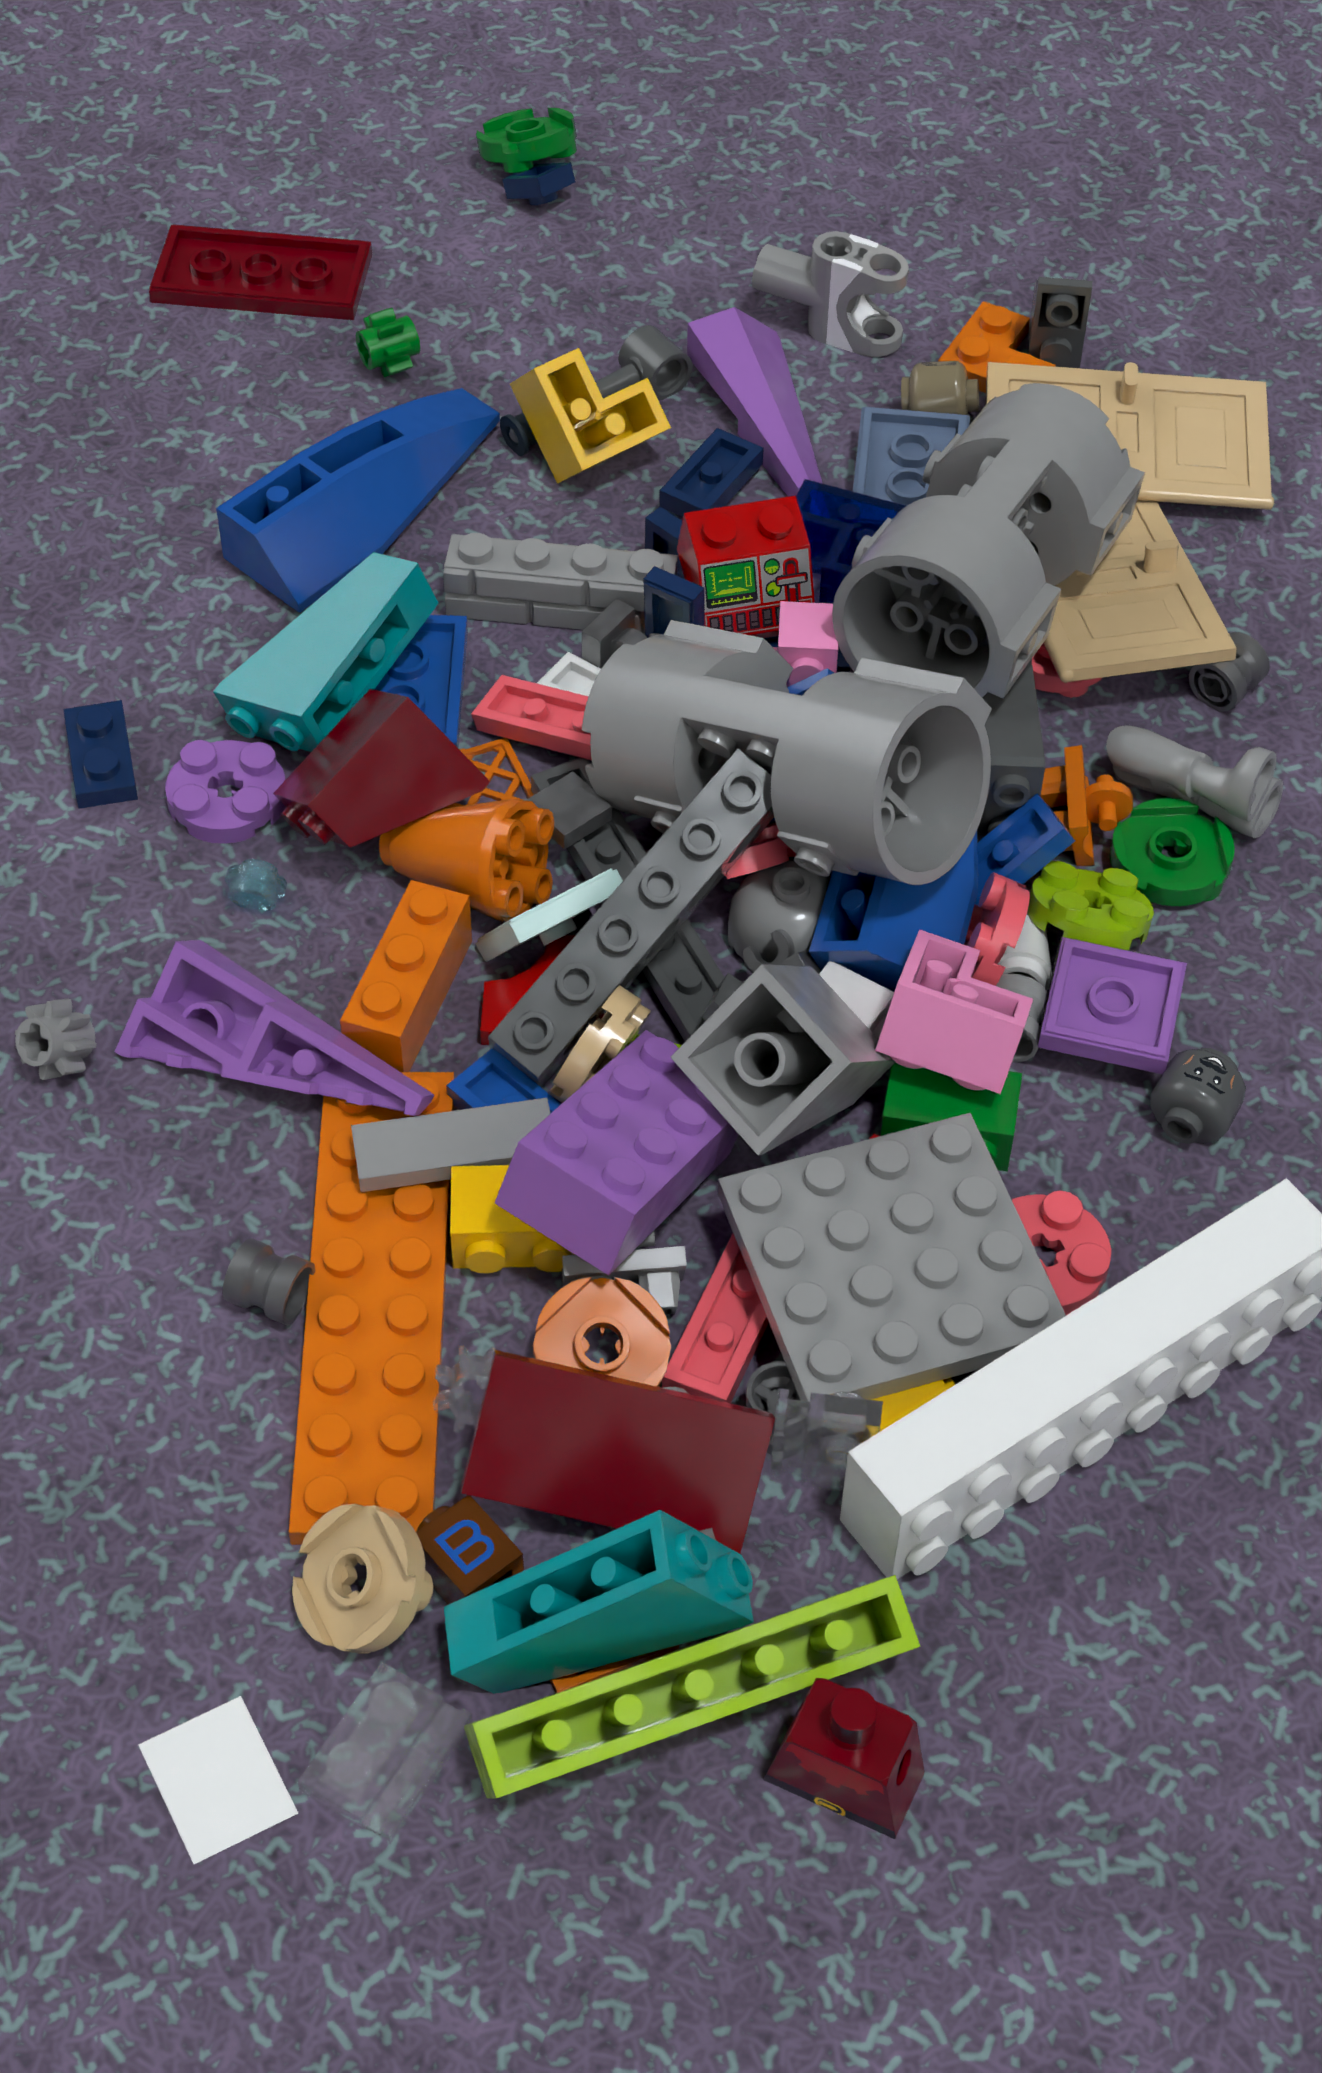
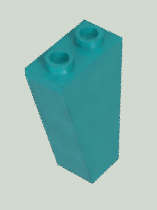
(328, 655)
(599, 1605)

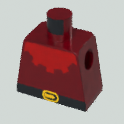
(851, 1757)

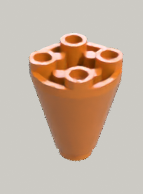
(478, 850)

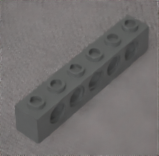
(637, 919)

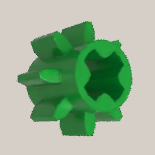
(387, 342)

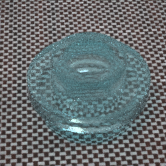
(255, 885)

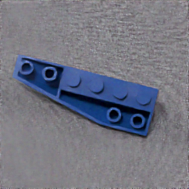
(349, 494)
(874, 920)

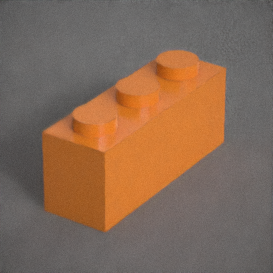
(409, 974)

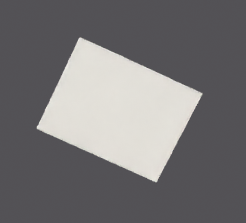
(217, 1779)

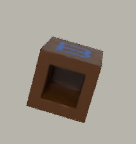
(466, 1550)

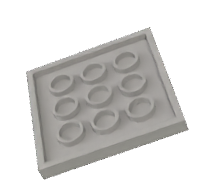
(889, 1260)

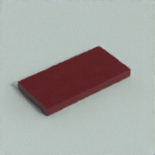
(261, 272)
(614, 1449)

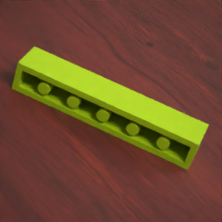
(690, 1687)

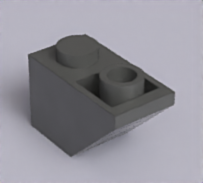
(1059, 320)

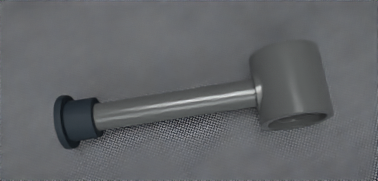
(642, 355)

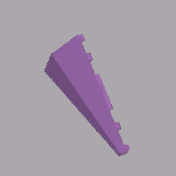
(752, 377)
(235, 1025)

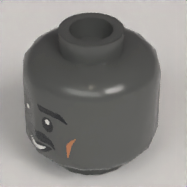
(1198, 1094)

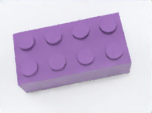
(617, 1155)

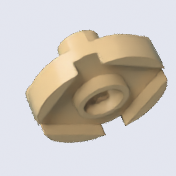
(601, 1042)
(393, 1587)

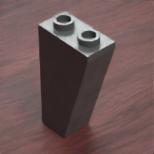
(1014, 751)

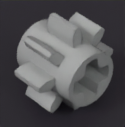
(55, 1038)

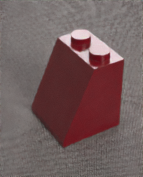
(376, 773)

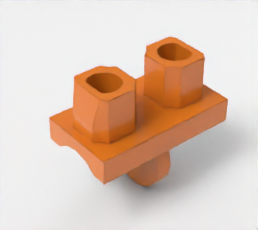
(1099, 803)

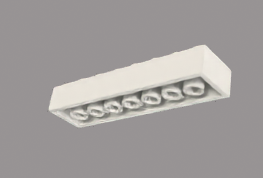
(1084, 1383)

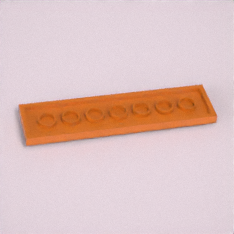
(371, 1331)

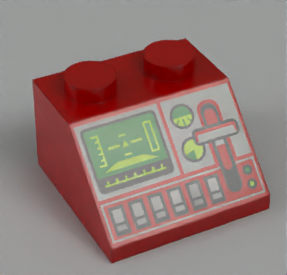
(747, 563)

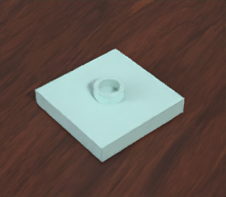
(550, 919)

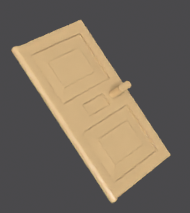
(1187, 433)
(1136, 609)

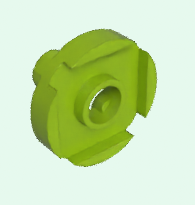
(1091, 905)

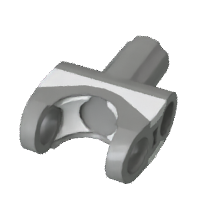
(838, 289)

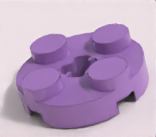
(207, 766)

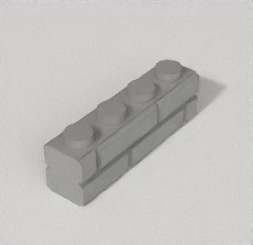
(544, 580)

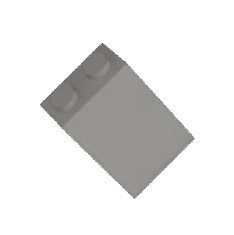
(781, 1055)

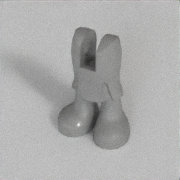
(1239, 796)

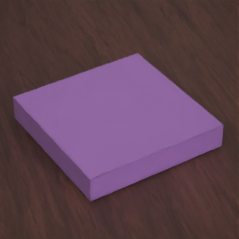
(1112, 1005)

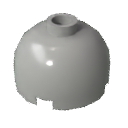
(776, 900)

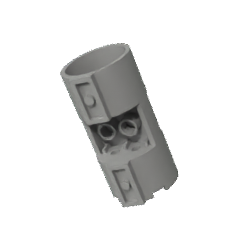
(975, 565)
(864, 767)

